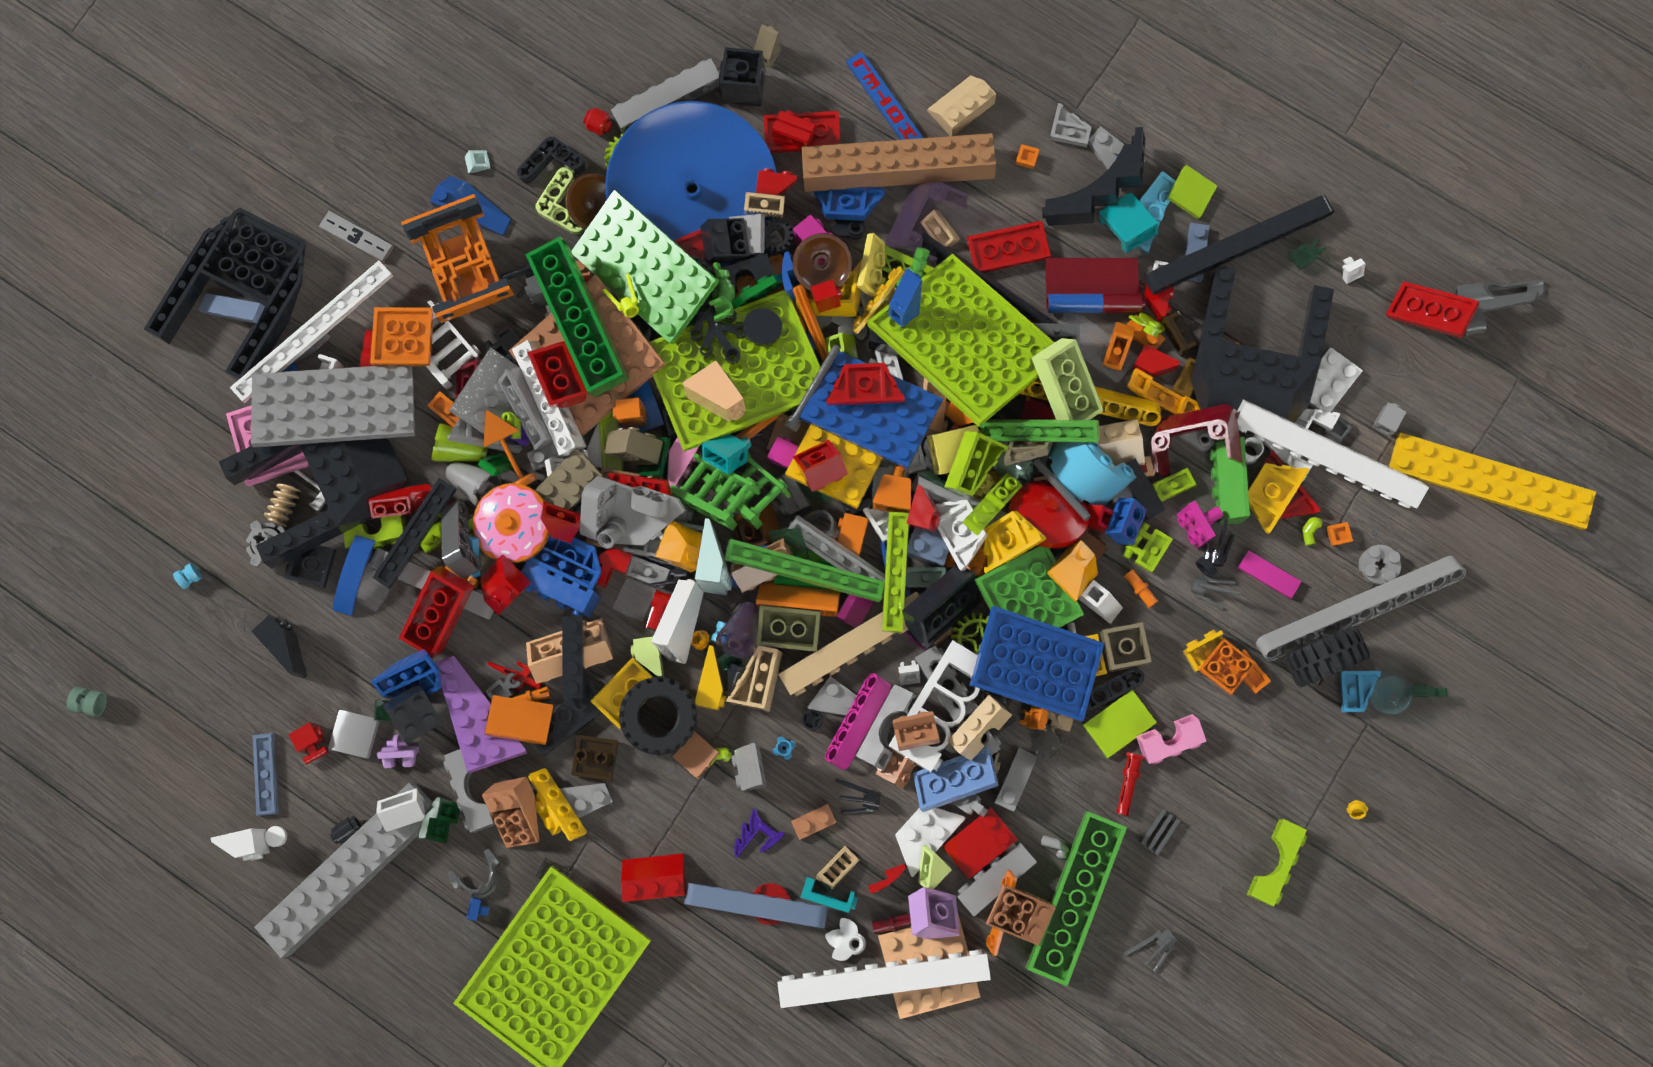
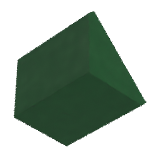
(659, 470)

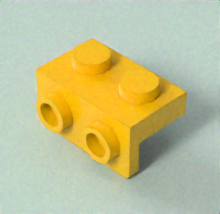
(1199, 651)

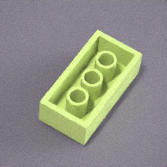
(1067, 381)

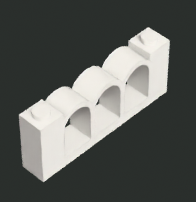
(963, 661)

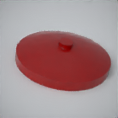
(1049, 514)

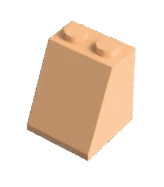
(715, 392)

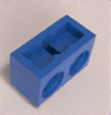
(1126, 521)

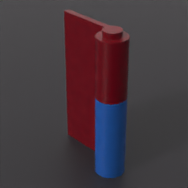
(1092, 285)

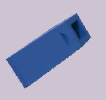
(906, 299)

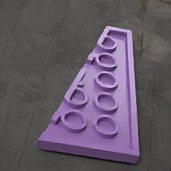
(469, 717)

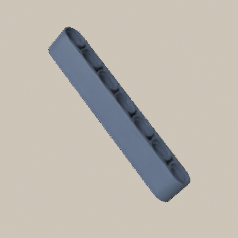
(756, 905)

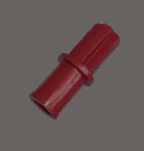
(891, 923)

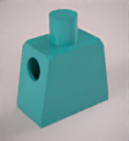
(726, 452)

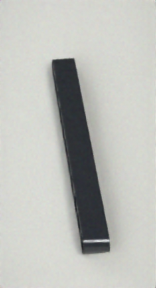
(1238, 244)

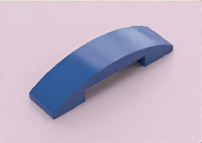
(352, 575)

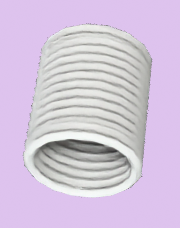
(1257, 445)

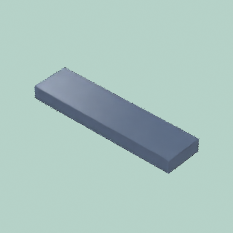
(231, 308)
(265, 774)

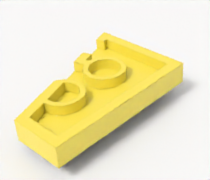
(871, 266)

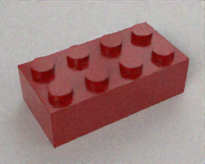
(436, 611)

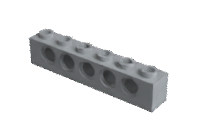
(925, 662)

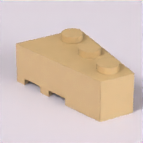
(758, 681)

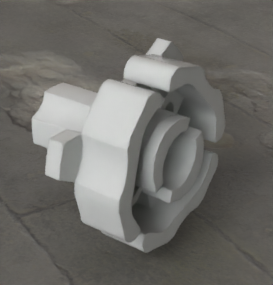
(259, 534)

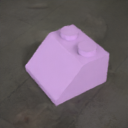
(933, 914)

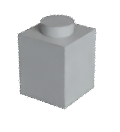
(1389, 419)

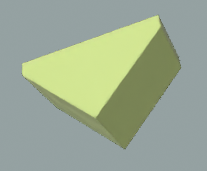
(932, 868)

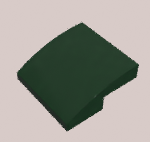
(438, 820)

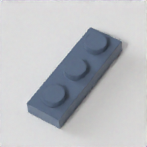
(1197, 240)

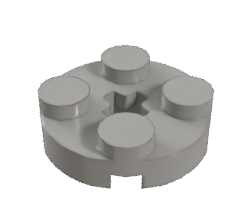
(1375, 554)

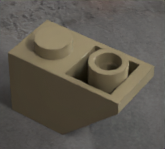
(768, 42)

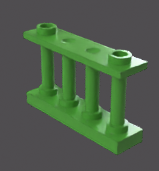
(711, 509)
(752, 514)

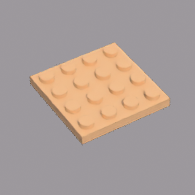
(903, 946)

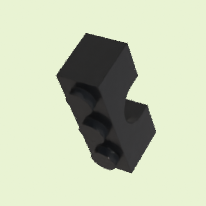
(755, 267)

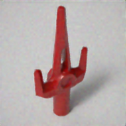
(524, 675)

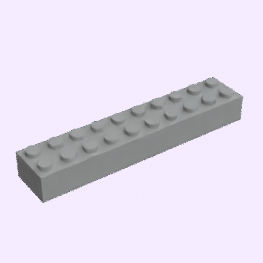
(336, 881)

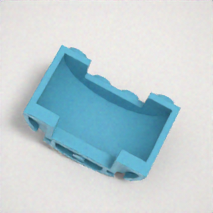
(1089, 472)

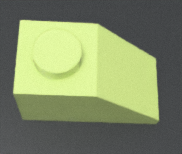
(648, 655)

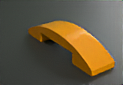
(1168, 400)

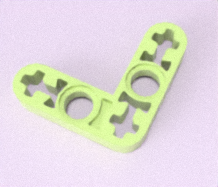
(555, 208)

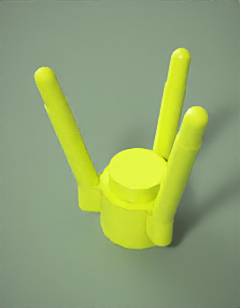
(626, 305)

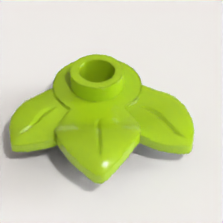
(1151, 326)

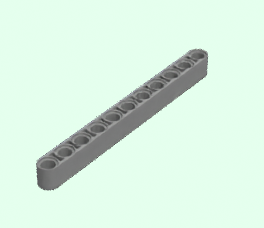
(1360, 608)

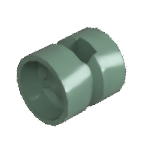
(85, 701)

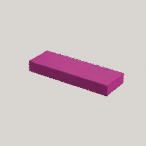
(1269, 574)

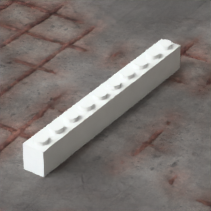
(1330, 454)
(883, 980)

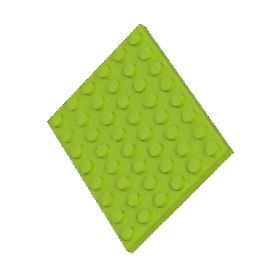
(966, 341)
(766, 377)
(552, 971)

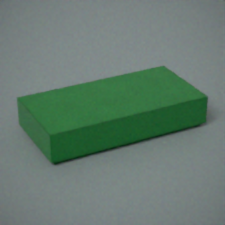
(496, 464)

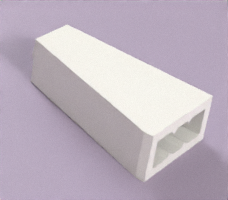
(678, 622)

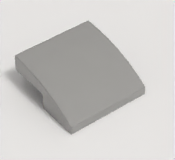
(353, 734)

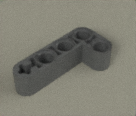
(455, 540)

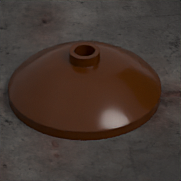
(583, 190)
(836, 264)

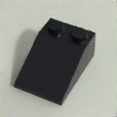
(282, 643)

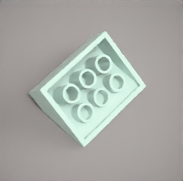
(712, 569)

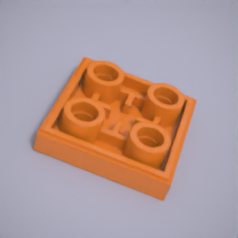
(1227, 666)

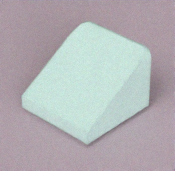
(477, 161)

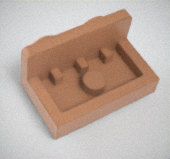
(915, 731)

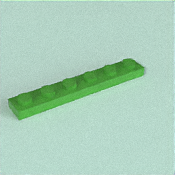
(1042, 430)

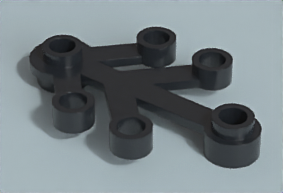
(716, 329)

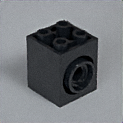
(742, 76)

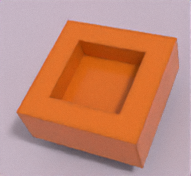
(1027, 156)
(1339, 534)

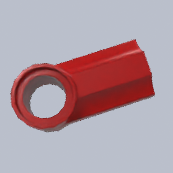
(659, 604)

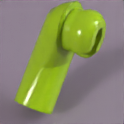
(513, 420)
(1309, 528)
(724, 754)

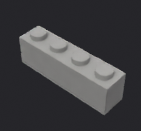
(988, 883)

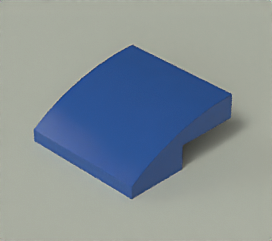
(788, 276)

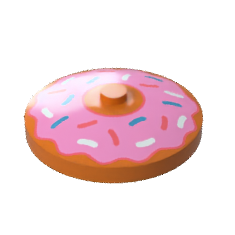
(510, 523)

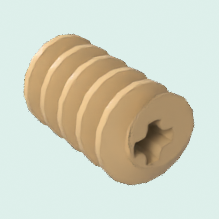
(281, 504)

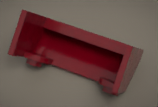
(1219, 421)

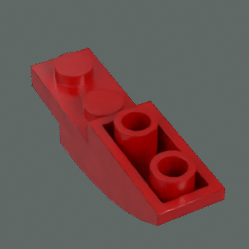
(399, 501)

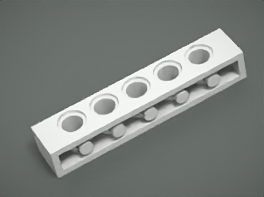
(557, 420)

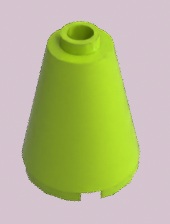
(453, 451)

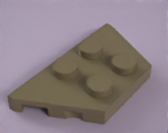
(1025, 450)

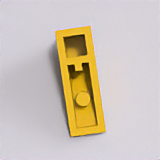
(710, 689)

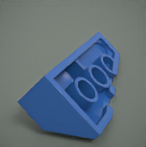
(455, 189)

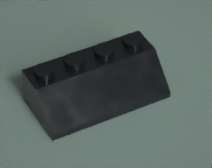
(942, 605)

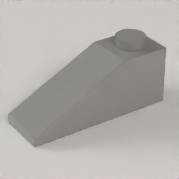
(1015, 780)

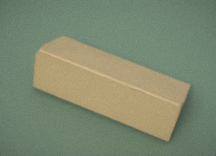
(940, 229)

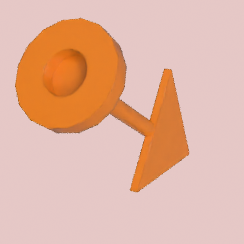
(497, 430)

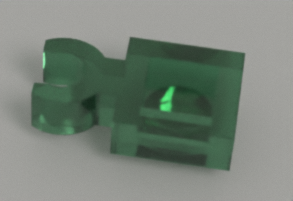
(1306, 255)
(1422, 690)

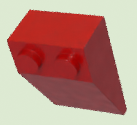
(979, 843)

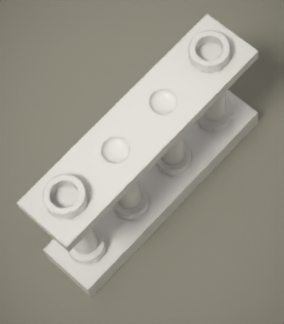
(444, 375)

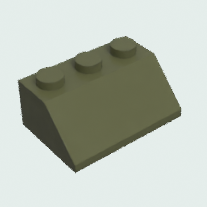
(788, 628)

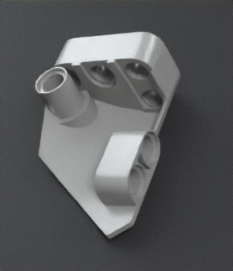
(625, 514)

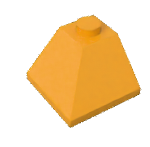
(680, 546)
(1074, 570)

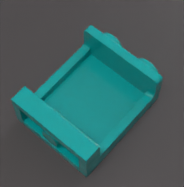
(1129, 222)
(809, 894)

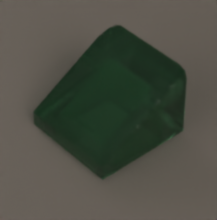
(725, 661)

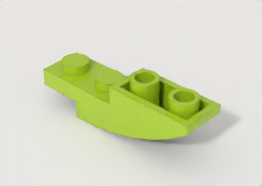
(992, 504)

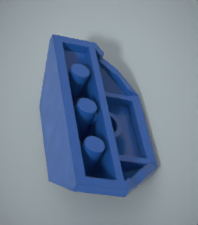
(571, 560)
(408, 672)

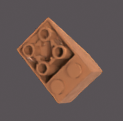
(513, 811)
(1021, 914)

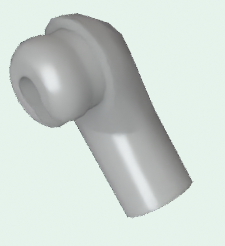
(1057, 844)

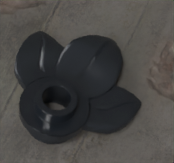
(844, 228)

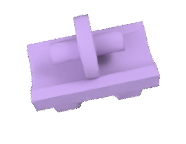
(398, 749)

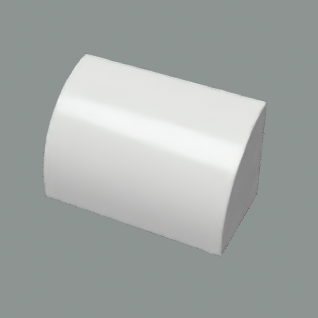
(400, 810)

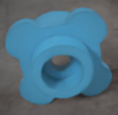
(790, 745)

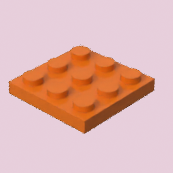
(402, 336)

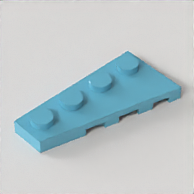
(1156, 201)

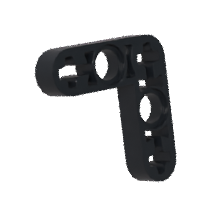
(553, 153)

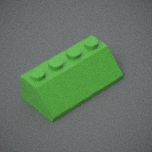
(1230, 484)

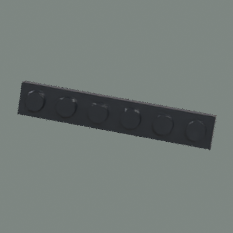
(414, 533)

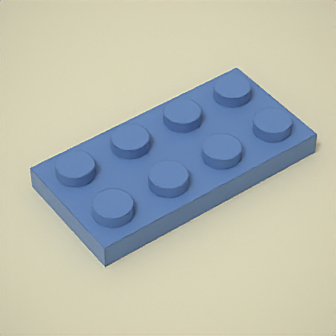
(955, 780)

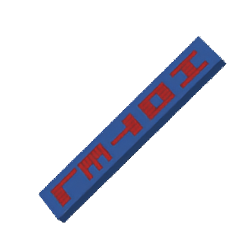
(882, 97)

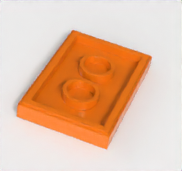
(519, 720)

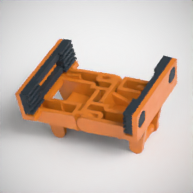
(462, 256)

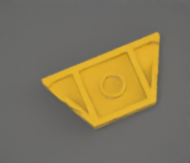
(1273, 491)
(1009, 539)

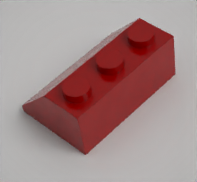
(558, 375)
(653, 877)

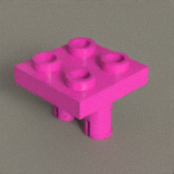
(1198, 523)

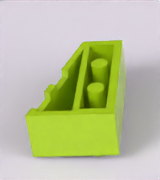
(972, 462)

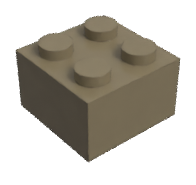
(633, 446)
(1125, 647)

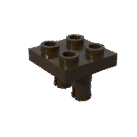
(594, 758)

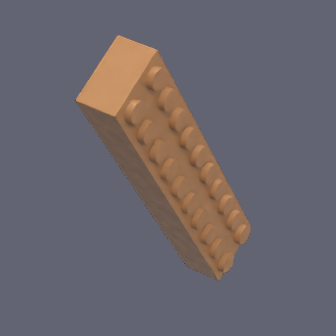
(898, 162)

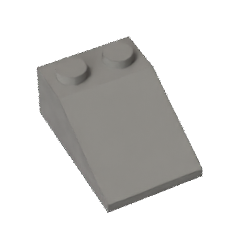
(750, 767)

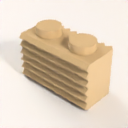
(764, 204)

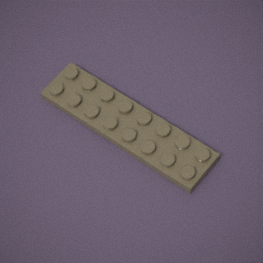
(560, 488)

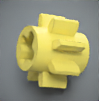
(985, 487)

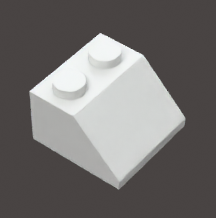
(244, 844)

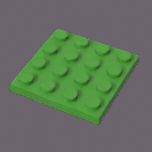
(1028, 590)

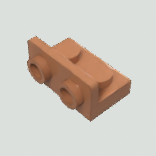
(897, 770)

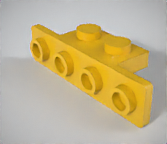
(883, 298)
(554, 807)

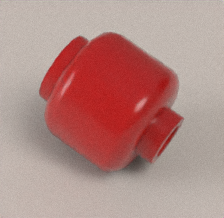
(597, 121)

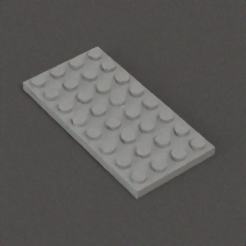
(332, 405)

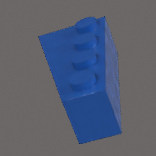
(560, 590)

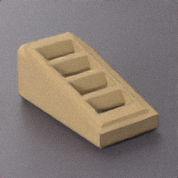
(824, 881)

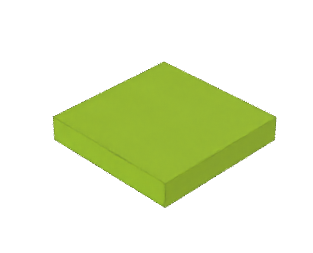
(1192, 192)

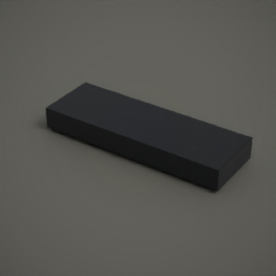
(1143, 491)

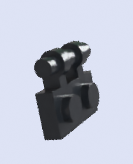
(506, 339)

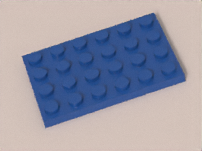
(884, 428)
(1037, 664)

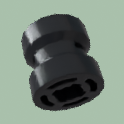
(812, 720)

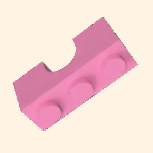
(1187, 735)

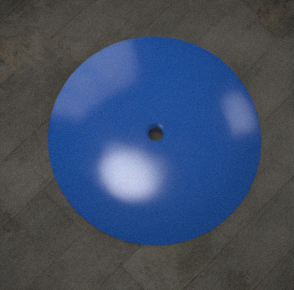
(683, 148)

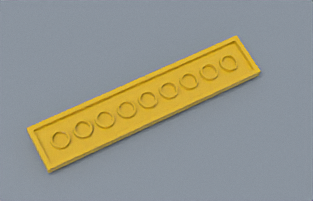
(1492, 481)

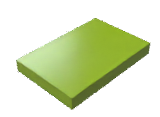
(1119, 724)

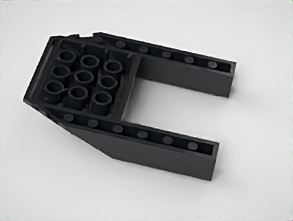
(250, 261)
(1263, 377)
(346, 476)

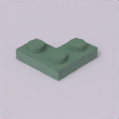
(923, 577)

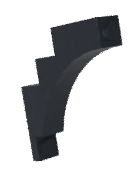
(1123, 173)

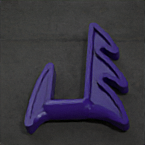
(755, 825)

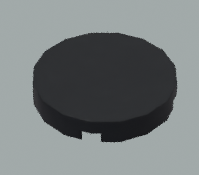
(762, 327)

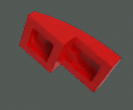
(892, 874)

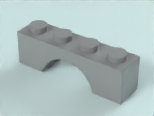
(875, 746)
(476, 814)

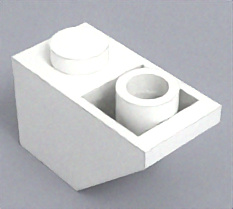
(1101, 601)

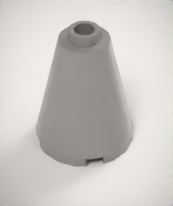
(471, 480)

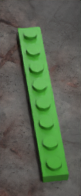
(804, 570)

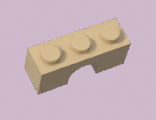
(986, 716)

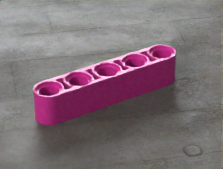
(858, 721)

